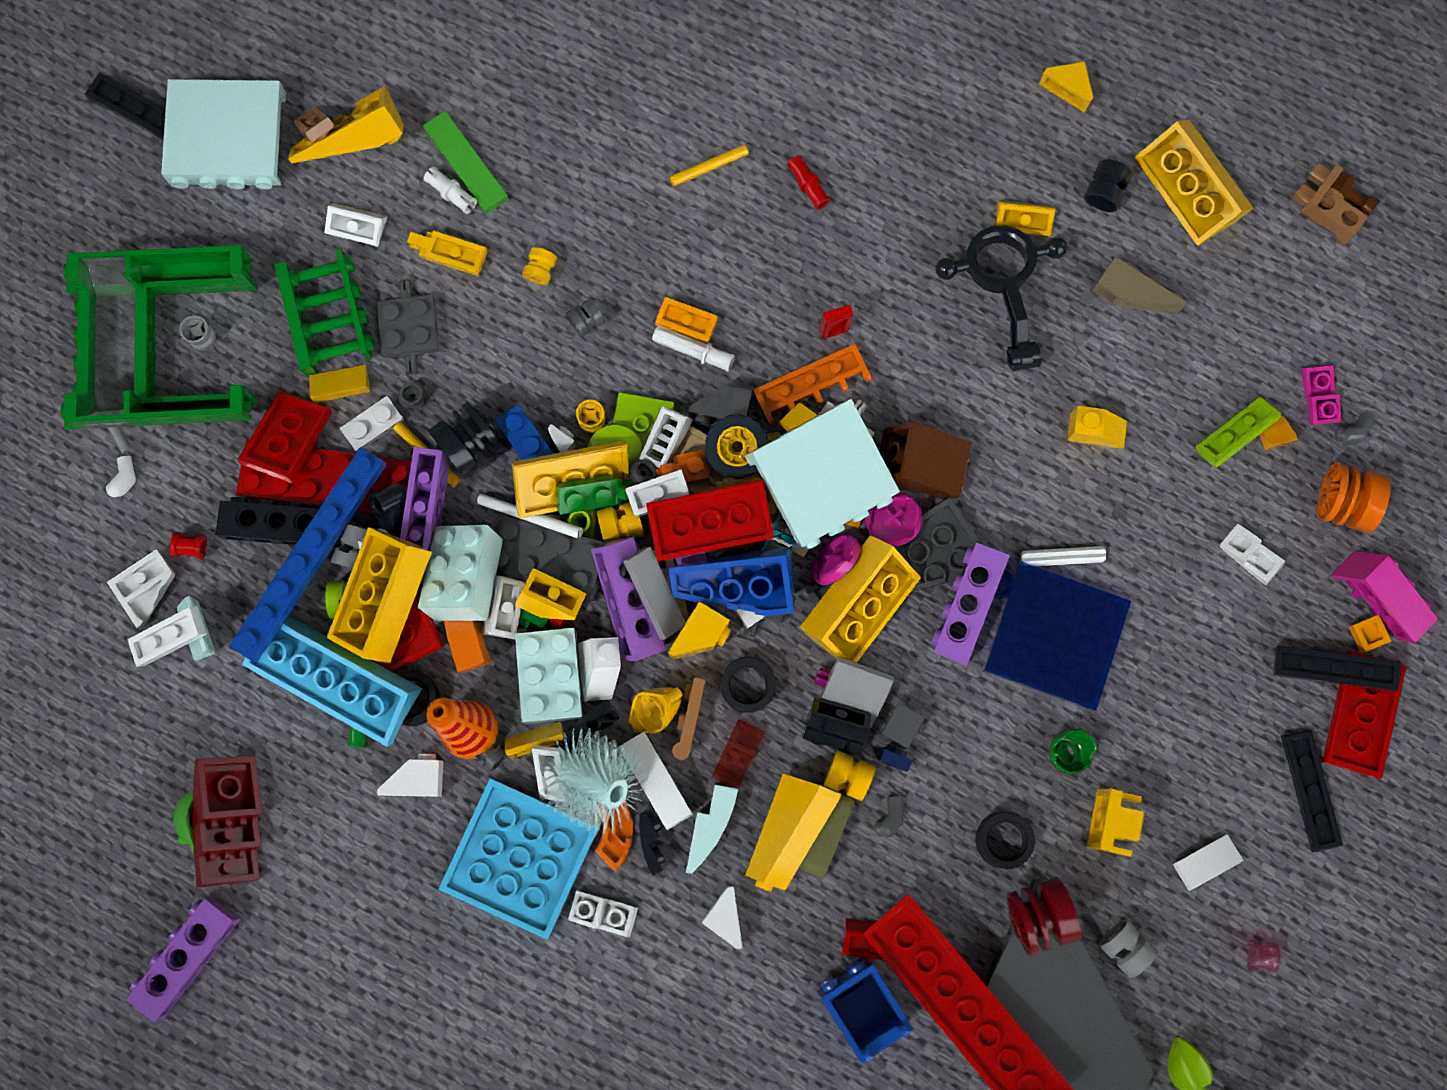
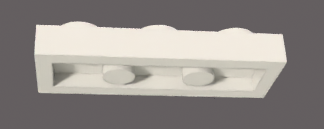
(167, 636)

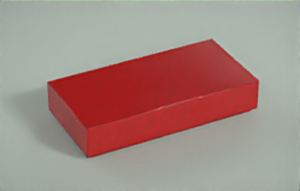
(835, 321)

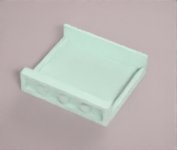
(222, 133)
(825, 474)

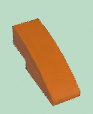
(467, 645)

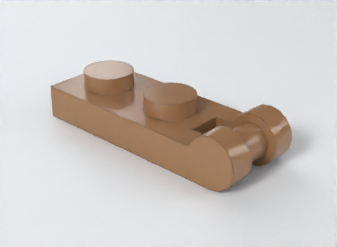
(688, 720)

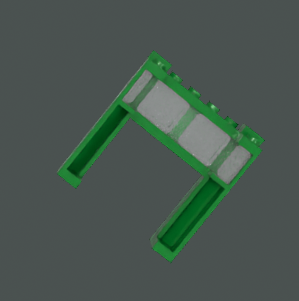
(119, 334)

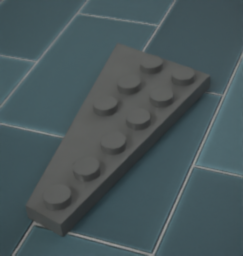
(934, 552)

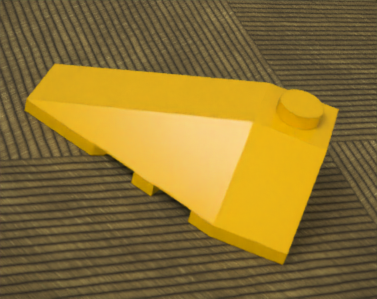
(367, 127)

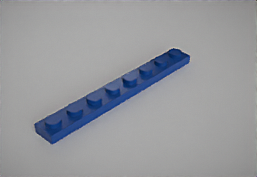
(307, 555)

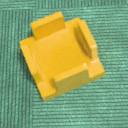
(1113, 821)

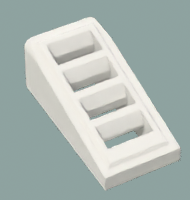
(674, 442)

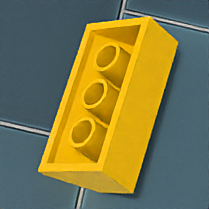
(1193, 181)
(379, 595)
(861, 601)

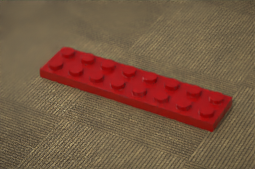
(960, 1001)

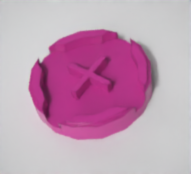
(896, 522)
(835, 559)

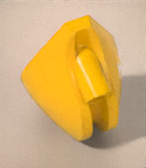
(654, 709)

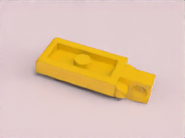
(449, 251)

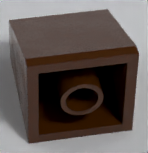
(925, 459)

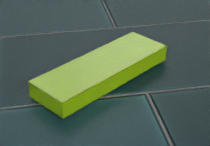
(1238, 432)

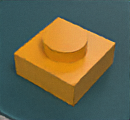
(1369, 634)

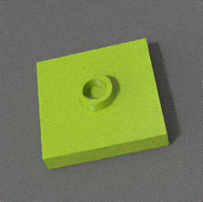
(640, 416)

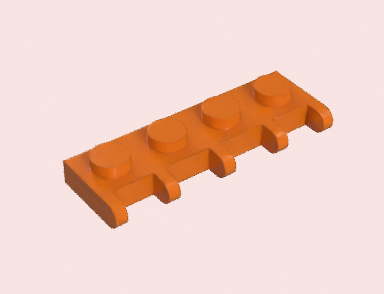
(810, 381)

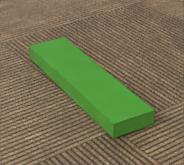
(465, 162)

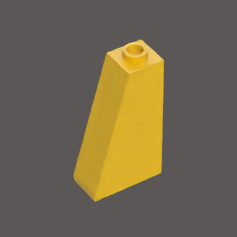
(789, 831)

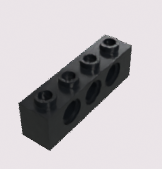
(233, 516)

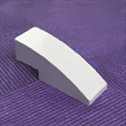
(659, 785)

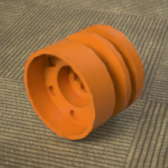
(1353, 497)

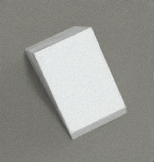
(724, 918)

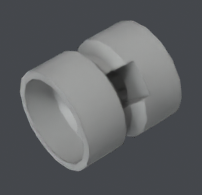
(346, 554)
(1124, 944)

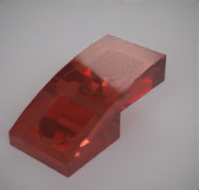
(738, 754)

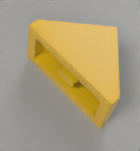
(1069, 83)

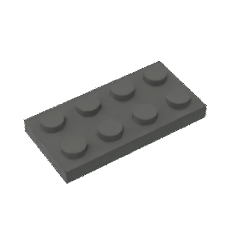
(549, 551)

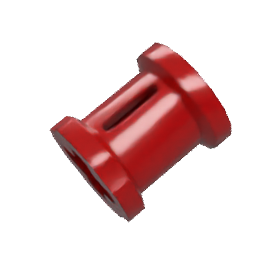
(188, 545)

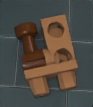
(1328, 204)

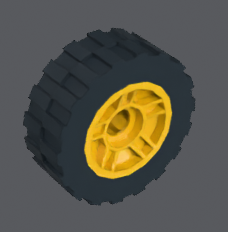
(720, 442)

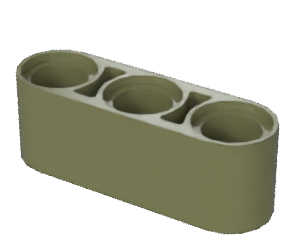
(822, 851)

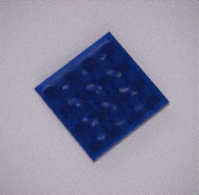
(1057, 636)

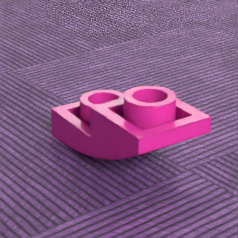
(1320, 395)

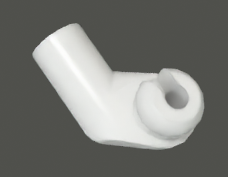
(124, 479)

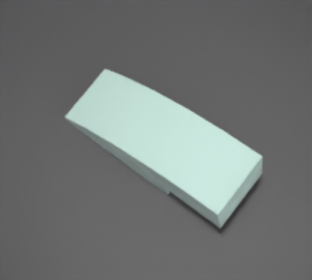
(711, 826)

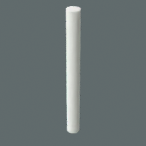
(542, 520)

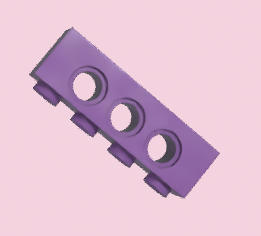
(425, 496)
(624, 616)
(961, 648)
(146, 993)

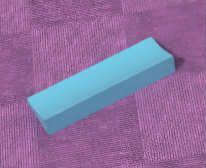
(337, 680)

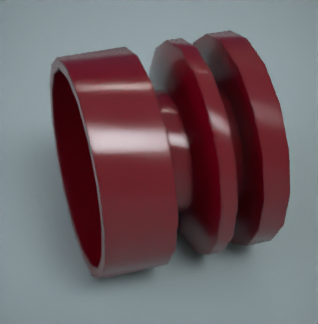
(1039, 917)

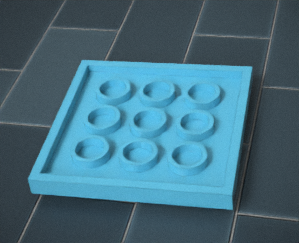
(518, 859)

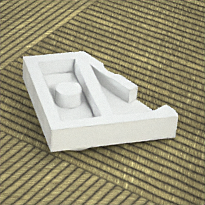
(143, 586)

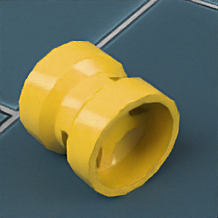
(539, 266)
(588, 411)

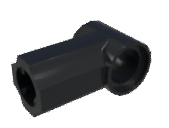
(388, 507)

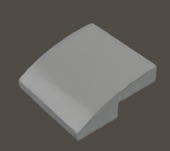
(857, 687)

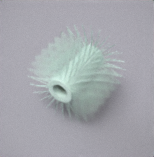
(592, 780)

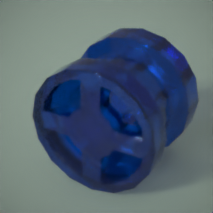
(1005, 585)

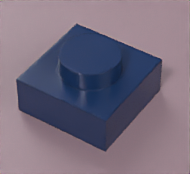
(895, 758)

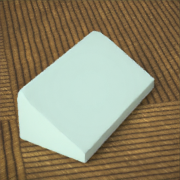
(202, 646)

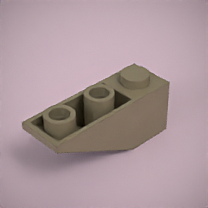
(1129, 288)

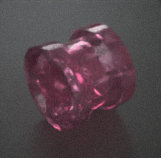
(1263, 956)

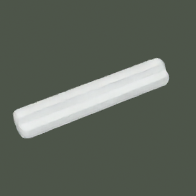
(1064, 556)

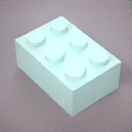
(460, 573)
(549, 676)

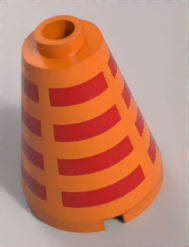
(463, 726)

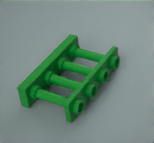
(297, 305)

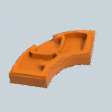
(616, 845)

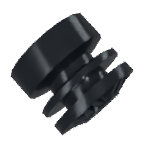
(466, 439)

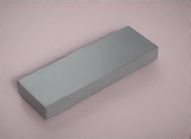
(654, 592)

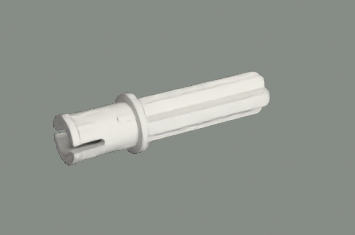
(693, 348)

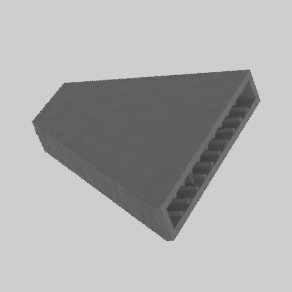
(1068, 1013)

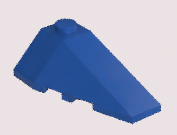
(746, 581)

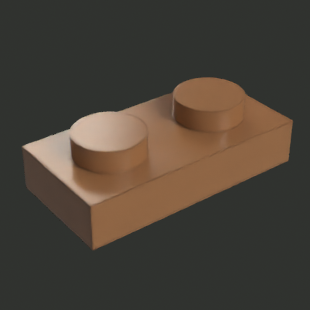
(314, 124)

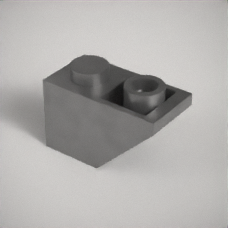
(720, 403)

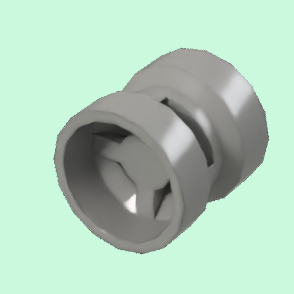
(193, 328)

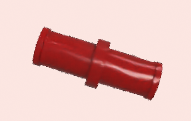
(808, 182)

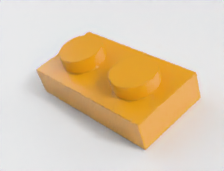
(686, 320)

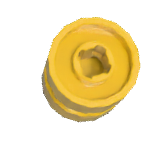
(619, 523)
(849, 775)

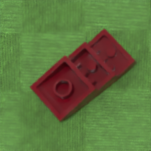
(226, 820)

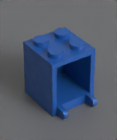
(868, 1013)

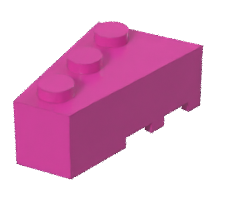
(1388, 593)

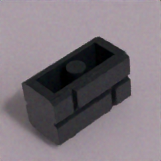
(836, 726)

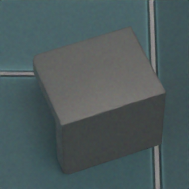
(902, 726)

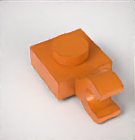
(692, 465)

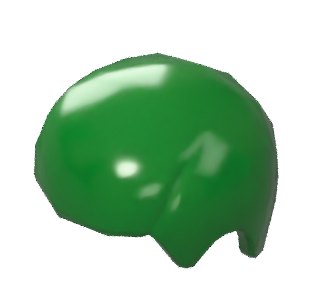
(1081, 745)

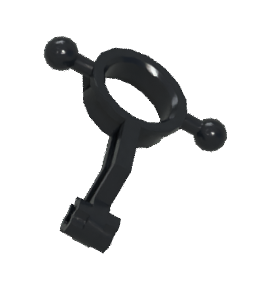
(1021, 353)

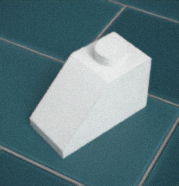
(598, 668)
(416, 778)

